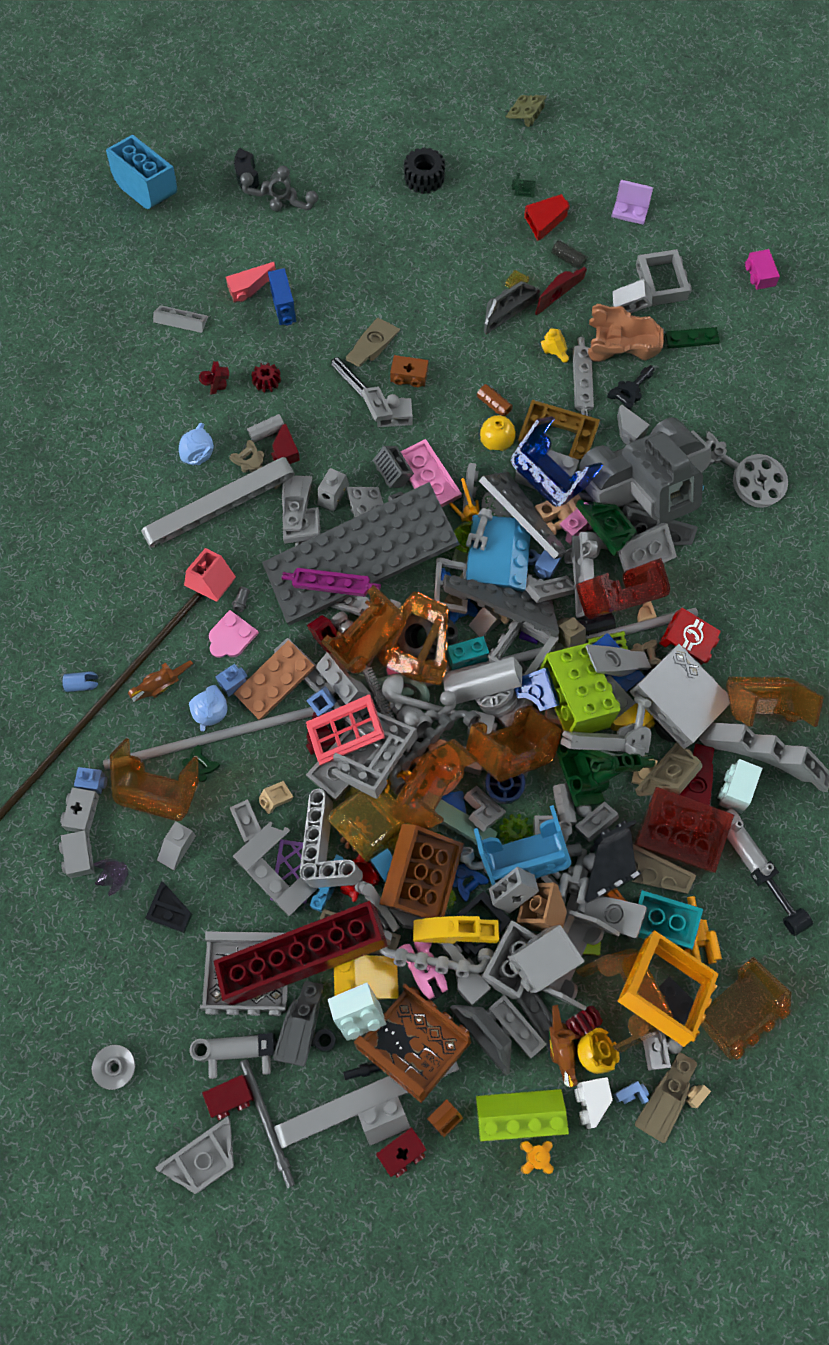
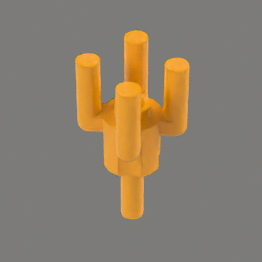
(705, 939)
(537, 1157)

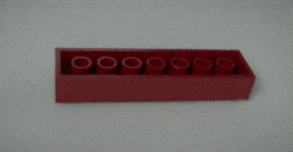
(300, 953)

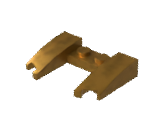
(571, 421)

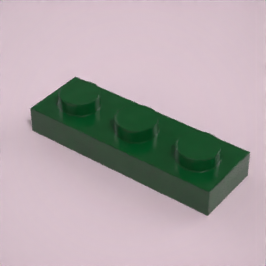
(692, 337)

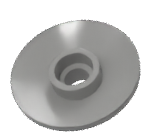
(102, 1066)

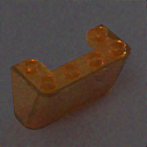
(746, 1009)

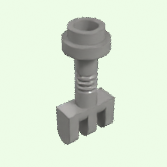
(485, 515)

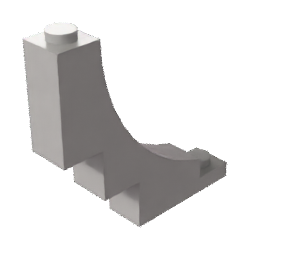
(769, 749)

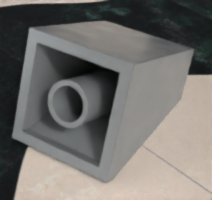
(545, 959)

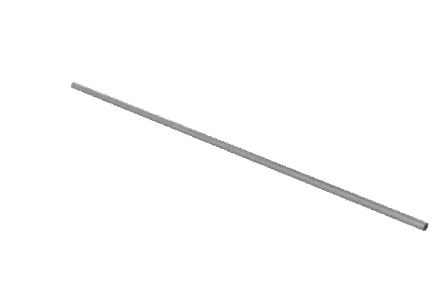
(308, 712)

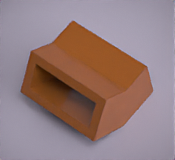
(445, 1118)

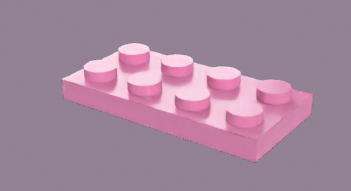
(429, 468)

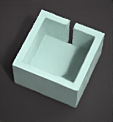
(739, 786)
(357, 1012)

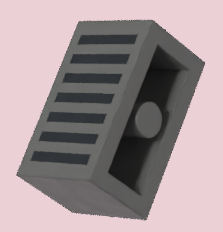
(393, 466)

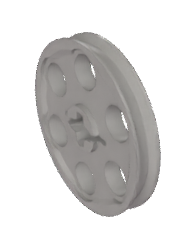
(756, 486)

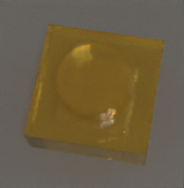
(515, 278)

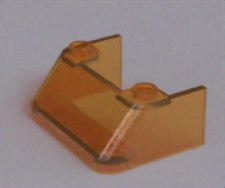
(773, 696)
(429, 782)
(151, 792)
(622, 963)

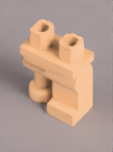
(549, 512)

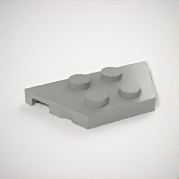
(202, 1159)

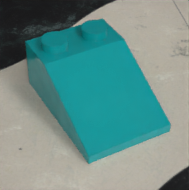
(670, 918)

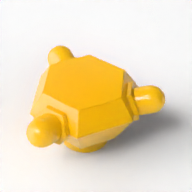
(555, 344)

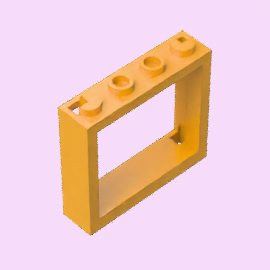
(687, 964)

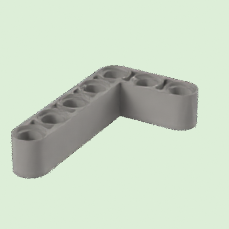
(319, 865)

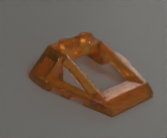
(418, 668)

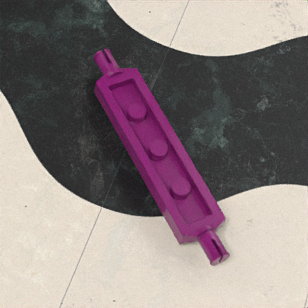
(330, 581)

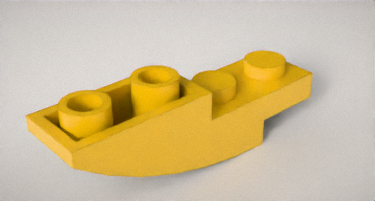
(455, 928)

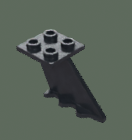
(612, 862)

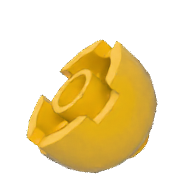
(497, 433)
(597, 1052)

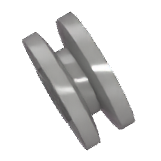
(499, 703)

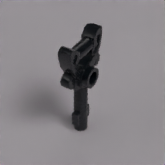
(630, 388)

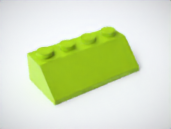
(521, 1115)

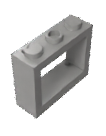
(664, 257)
(514, 628)

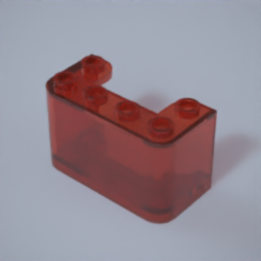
(642, 585)

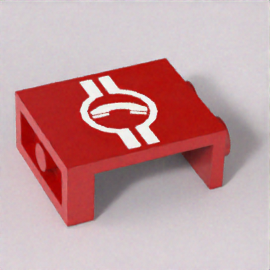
(692, 634)

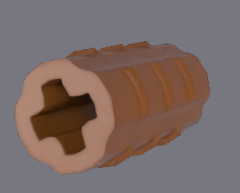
(494, 400)

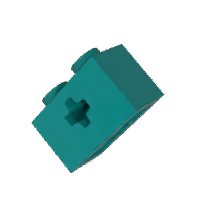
(467, 653)

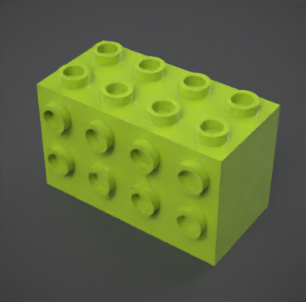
(582, 692)

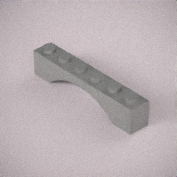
(470, 988)

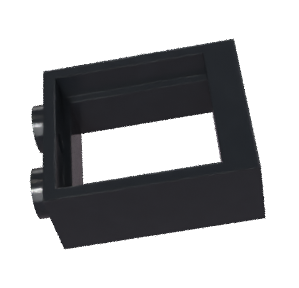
(497, 913)

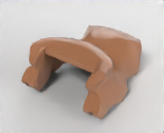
(622, 333)

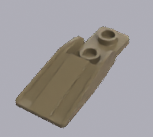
(372, 342)
(667, 1099)

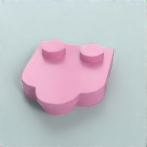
(231, 636)

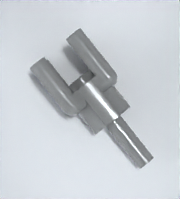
(576, 883)

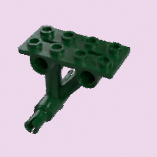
(588, 782)

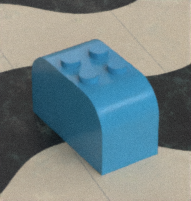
(141, 172)

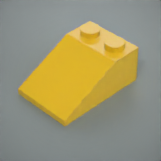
(375, 970)

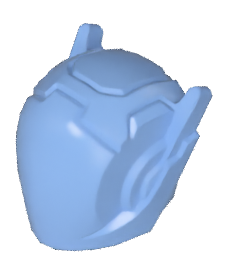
(196, 446)
(208, 707)

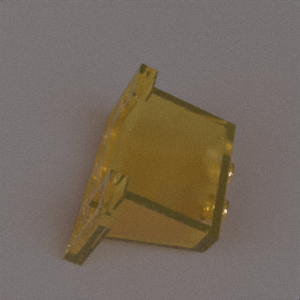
(367, 822)

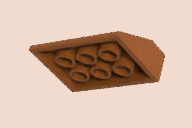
(421, 872)

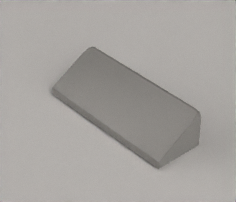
(185, 322)

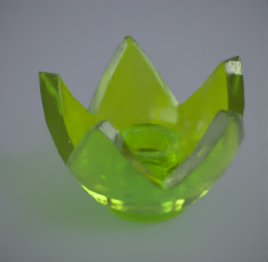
(462, 533)

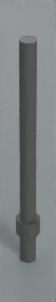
(282, 1162)

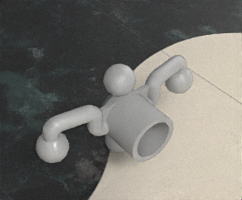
(421, 721)

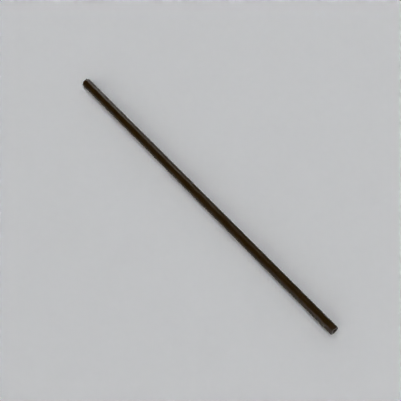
(98, 706)

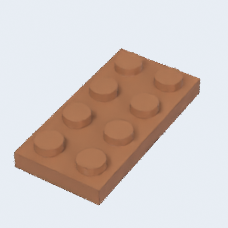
(274, 680)

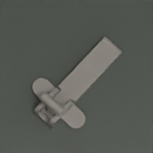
(581, 555)
(629, 739)

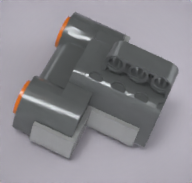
(654, 470)

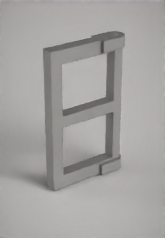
(439, 583)

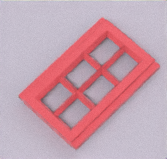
(351, 746)

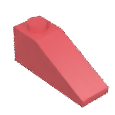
(248, 282)

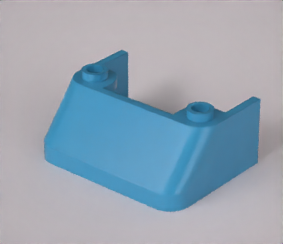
(536, 854)

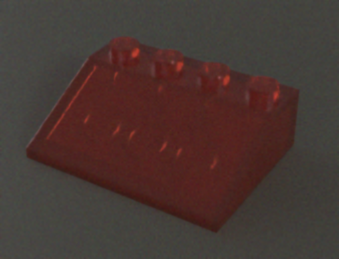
(684, 830)

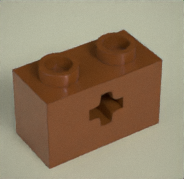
(409, 371)

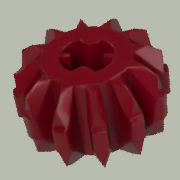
(266, 377)
(584, 1022)

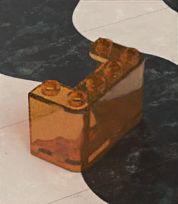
(517, 748)

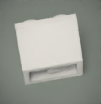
(594, 1099)

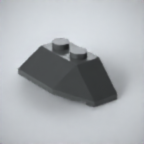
(509, 304)
(486, 1033)

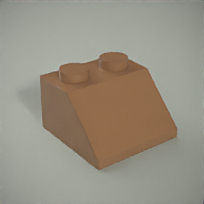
(543, 909)

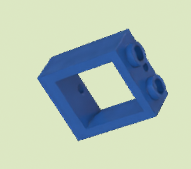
(282, 296)

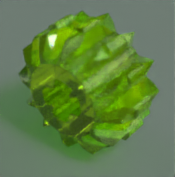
(519, 824)

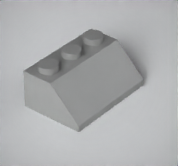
(498, 971)

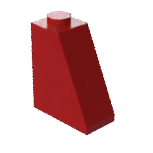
(546, 215)

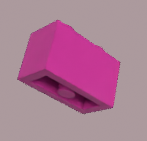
(762, 269)

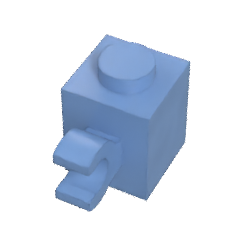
(544, 564)
(231, 679)
(322, 701)
(90, 780)

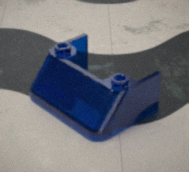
(543, 472)

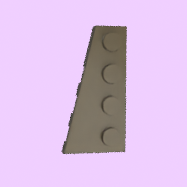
(660, 872)

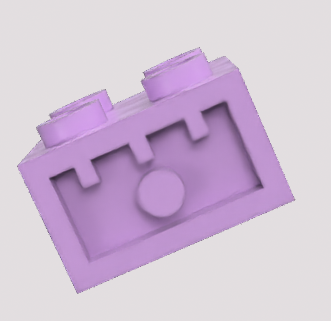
(632, 202)

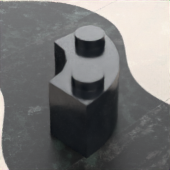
(243, 164)

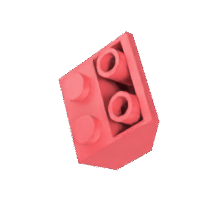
(209, 575)

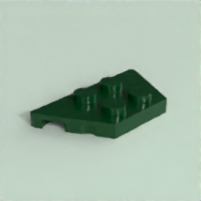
(609, 524)

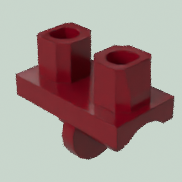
(215, 377)

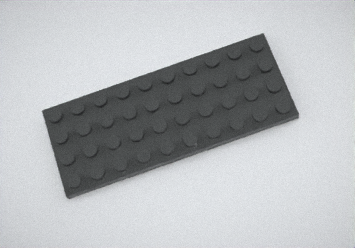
(369, 545)

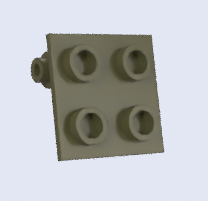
(527, 108)

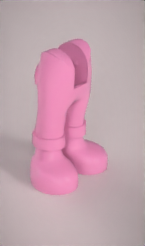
(420, 976)

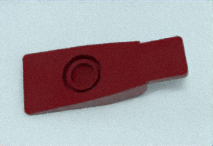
(559, 287)
(701, 785)

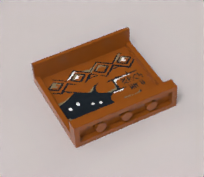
(415, 1043)

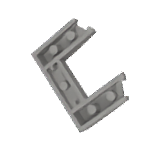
(372, 779)
(251, 860)

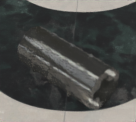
(569, 254)

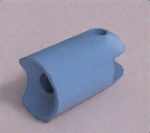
(76, 681)

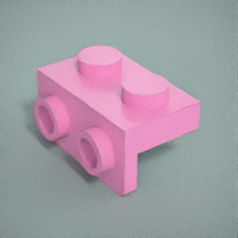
(574, 524)

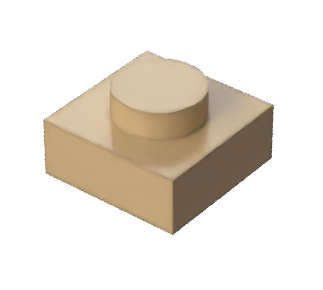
(697, 1095)

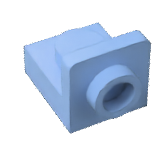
(627, 1093)

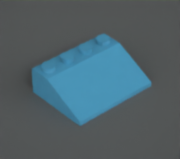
(505, 555)

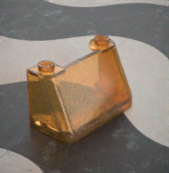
(367, 633)

